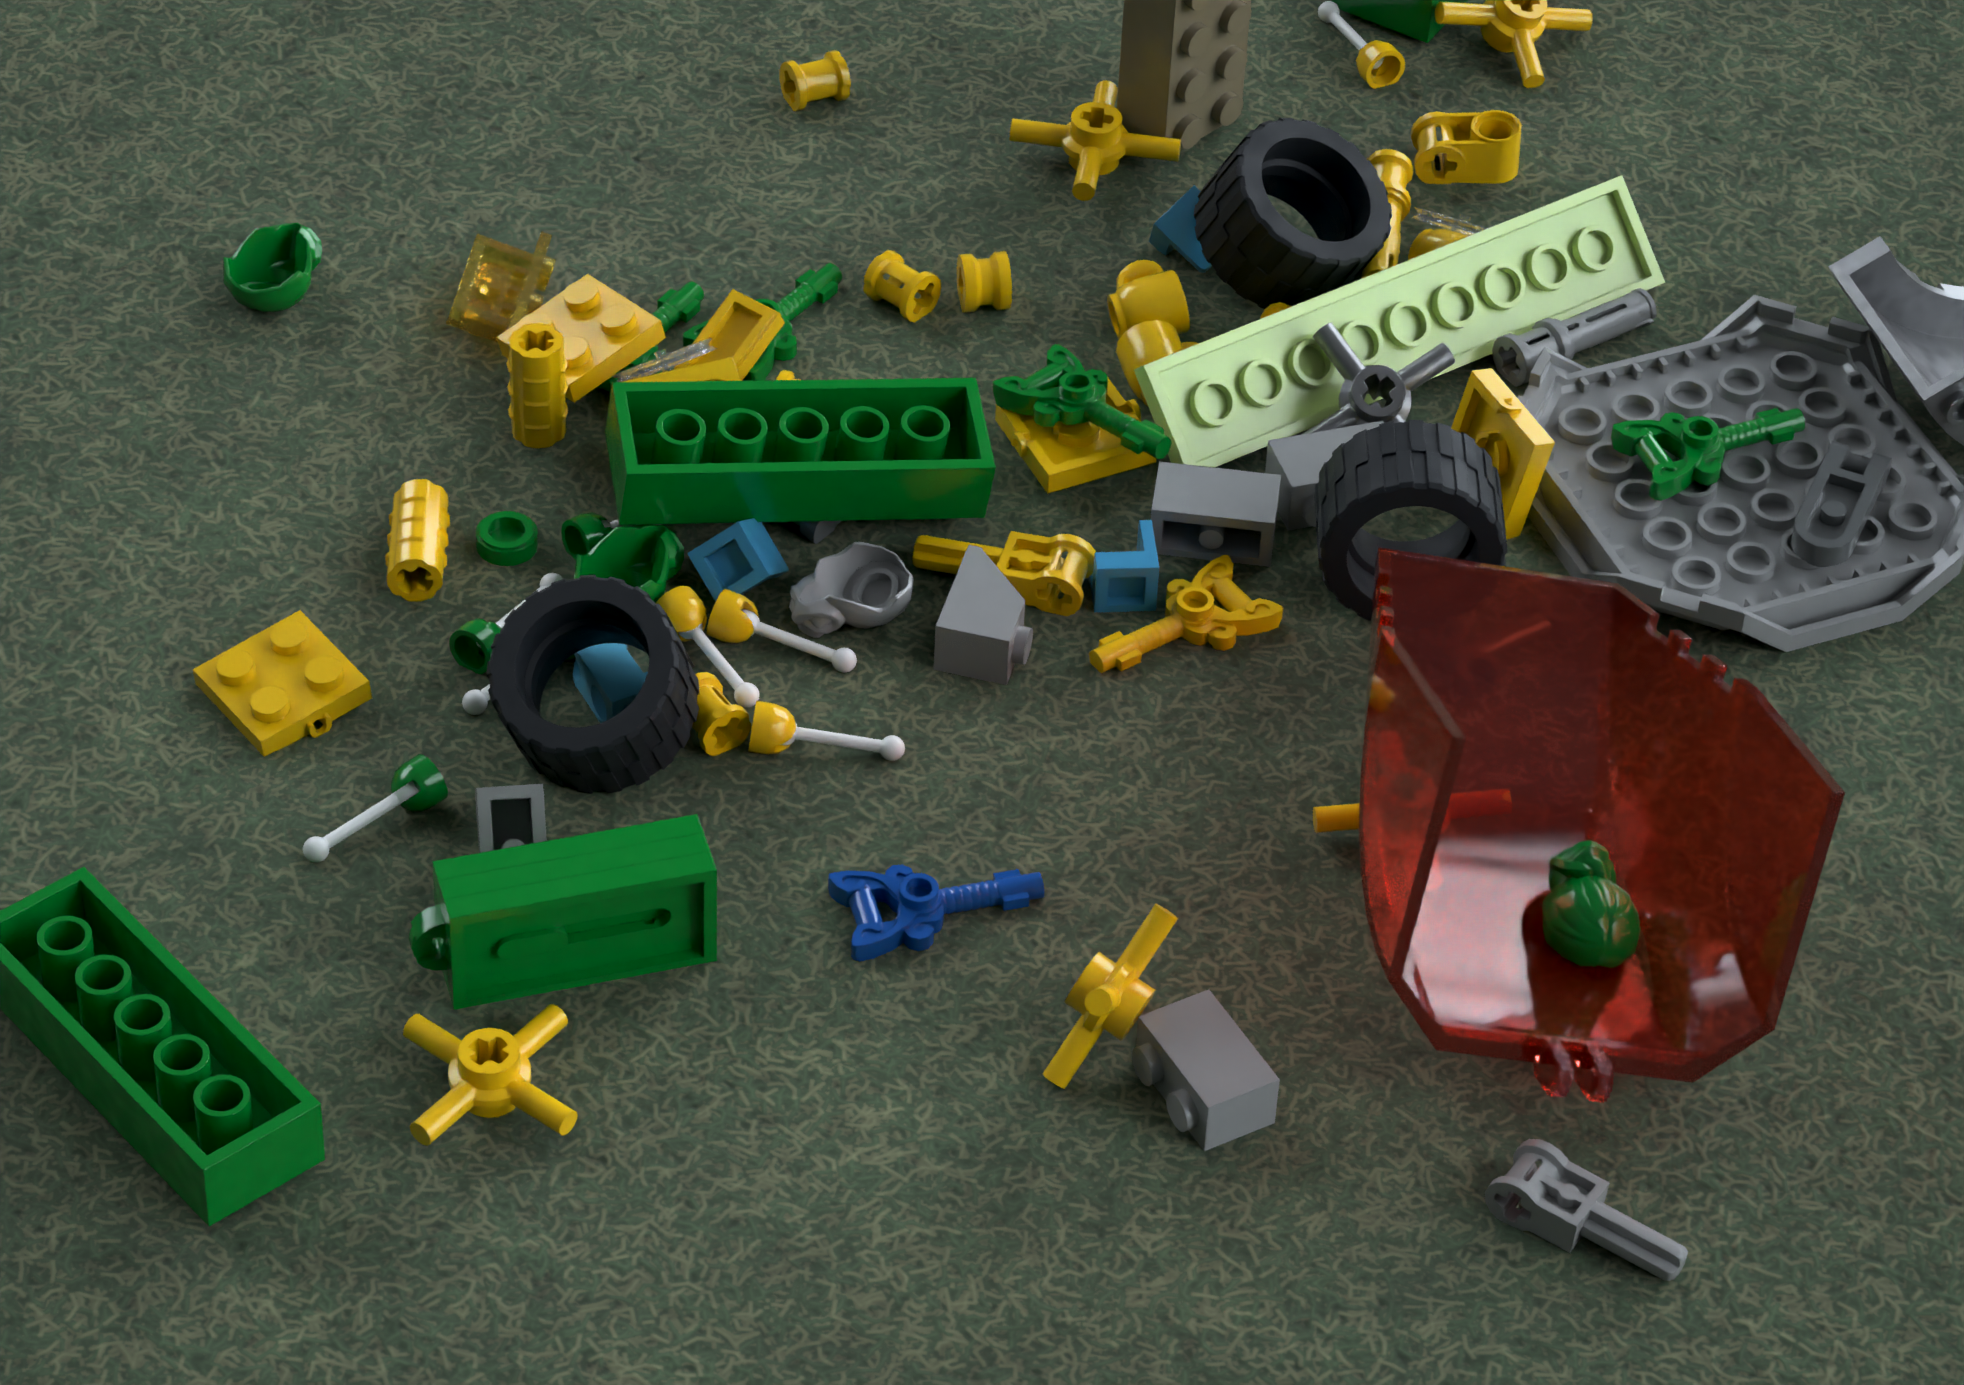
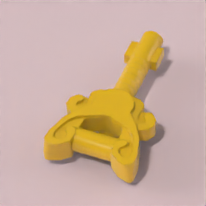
(1194, 617)

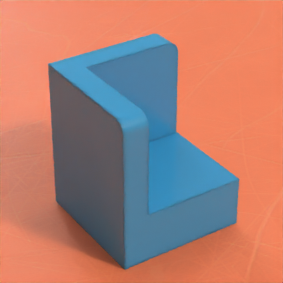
(1177, 231)
(738, 558)
(1127, 578)

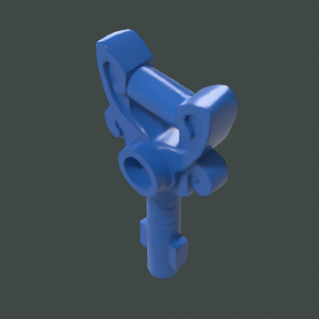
(919, 904)

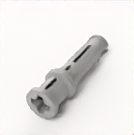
(1571, 334)

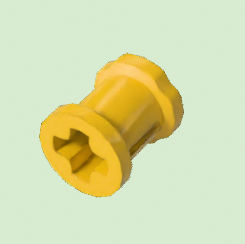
(815, 80)
(924, 283)
(718, 721)

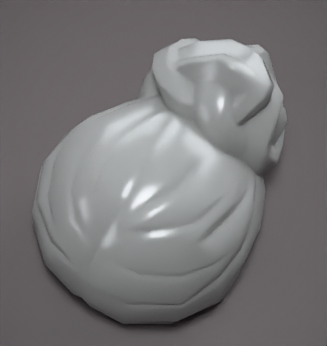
(855, 587)

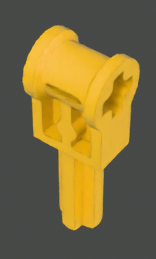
(1027, 561)

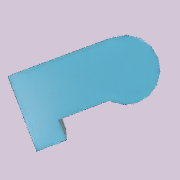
(607, 678)

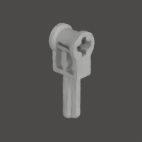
(1568, 1202)

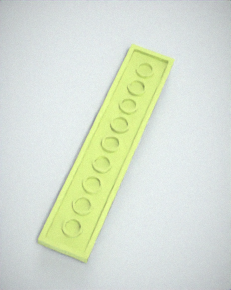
(1278, 381)

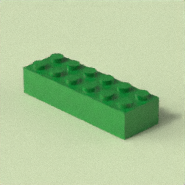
(798, 450)
(153, 1048)

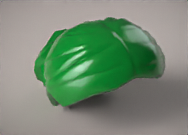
(273, 267)
(638, 555)
(1586, 911)

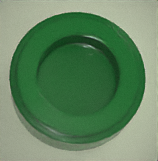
(506, 538)

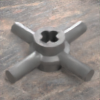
(1376, 381)

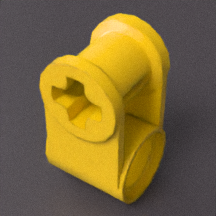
(1472, 147)

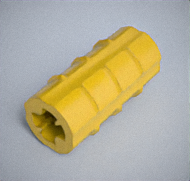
(537, 385)
(417, 540)

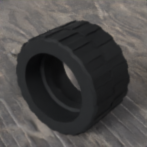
(1317, 177)
(1398, 469)
(553, 628)

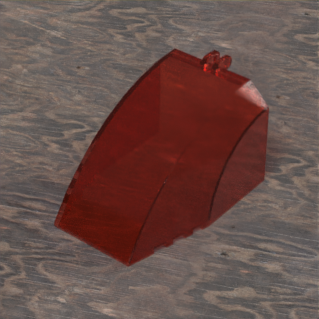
(1553, 716)

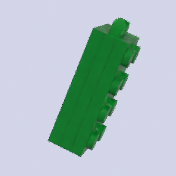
(570, 912)

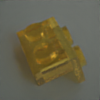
(500, 286)

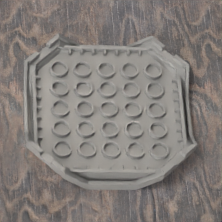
(1726, 546)

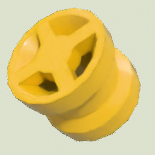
(984, 281)

